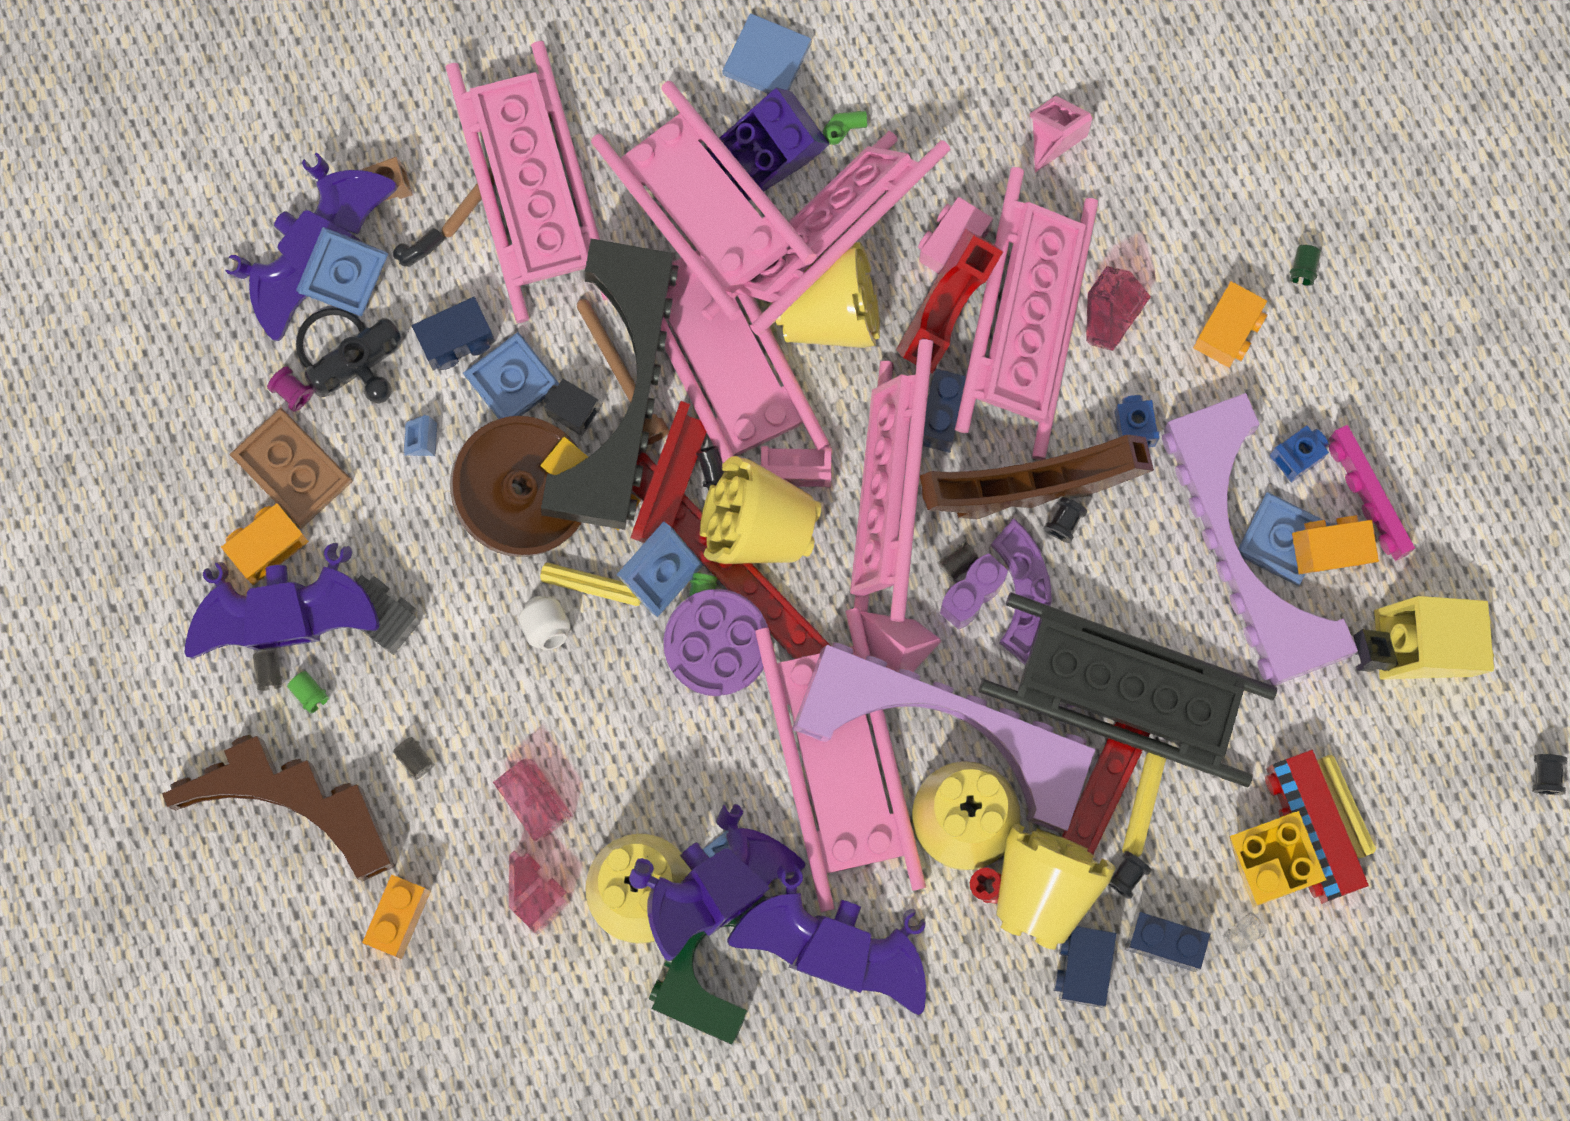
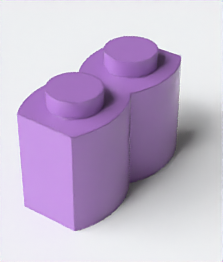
(967, 596)

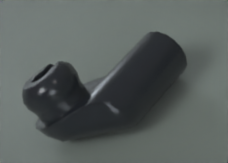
(424, 246)

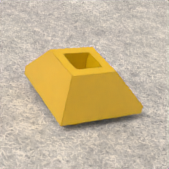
(1276, 859)

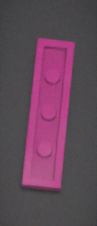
(1376, 505)

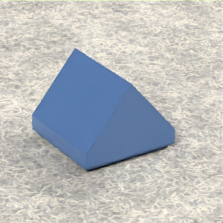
(420, 437)

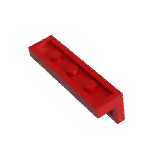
(670, 474)

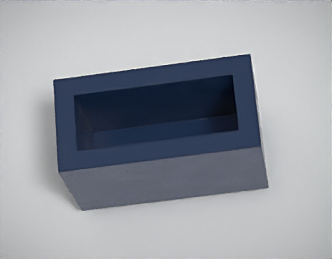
(454, 334)
(943, 410)
(1167, 941)
(1086, 967)

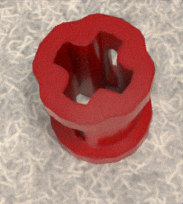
(978, 887)

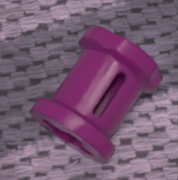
(290, 388)

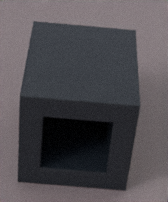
(571, 406)

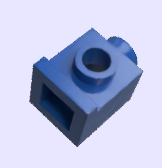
(1133, 406)
(1292, 460)

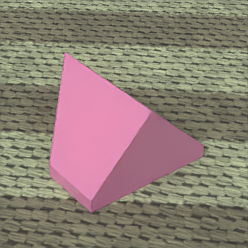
(1057, 128)
(898, 643)

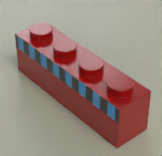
(1304, 789)

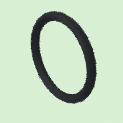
(311, 319)

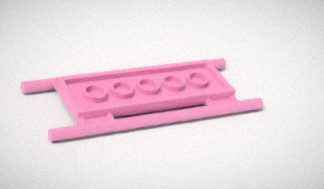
(527, 176)
(704, 203)
(829, 217)
(1033, 313)
(733, 372)
(879, 554)
(840, 777)

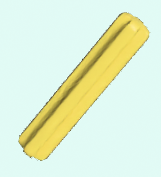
(587, 583)
(1144, 804)
(1346, 807)

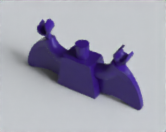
(343, 207)
(281, 611)
(716, 886)
(835, 947)

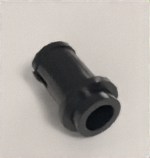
(710, 465)

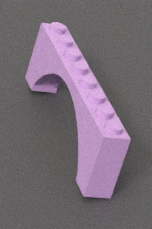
(1284, 636)
(1045, 764)

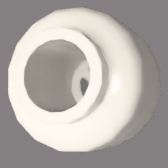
(544, 623)

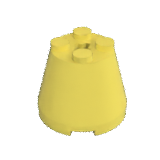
(837, 307)
(757, 517)
(949, 832)
(1048, 885)
(612, 901)

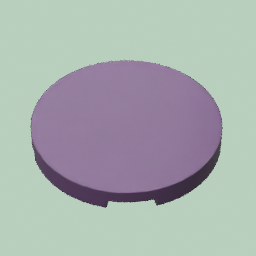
(714, 642)

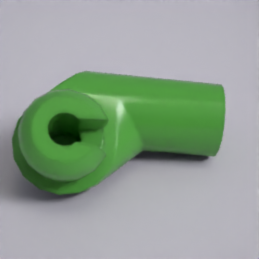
(841, 124)

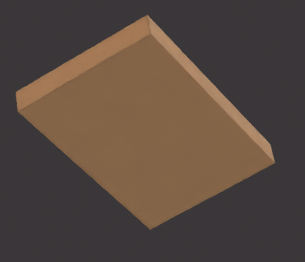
(291, 467)

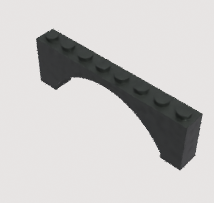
(602, 484)

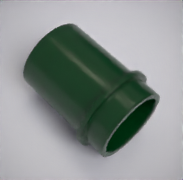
(1305, 264)

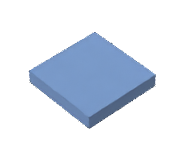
(766, 55)
(342, 271)
(511, 378)
(1270, 538)
(660, 569)

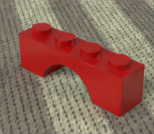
(961, 275)

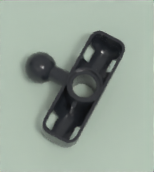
(370, 344)

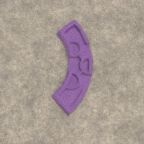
(1029, 580)

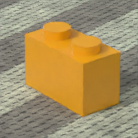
(1230, 325)
(263, 543)
(1335, 546)
(396, 916)

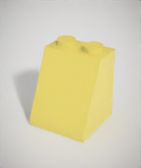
(1437, 637)

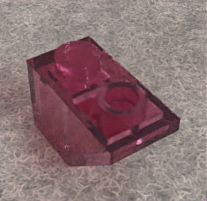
(1113, 307)
(531, 896)

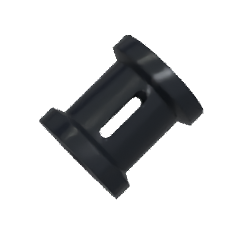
(1065, 519)
(1549, 774)
(1128, 874)

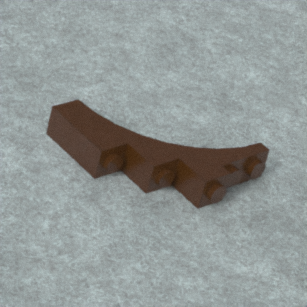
(1038, 482)
(252, 775)

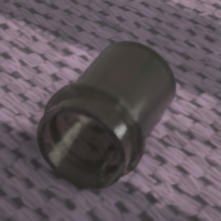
(958, 561)
(267, 670)
(413, 758)

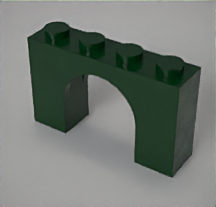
(688, 1003)

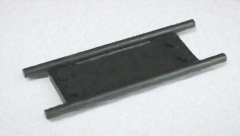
(1130, 684)

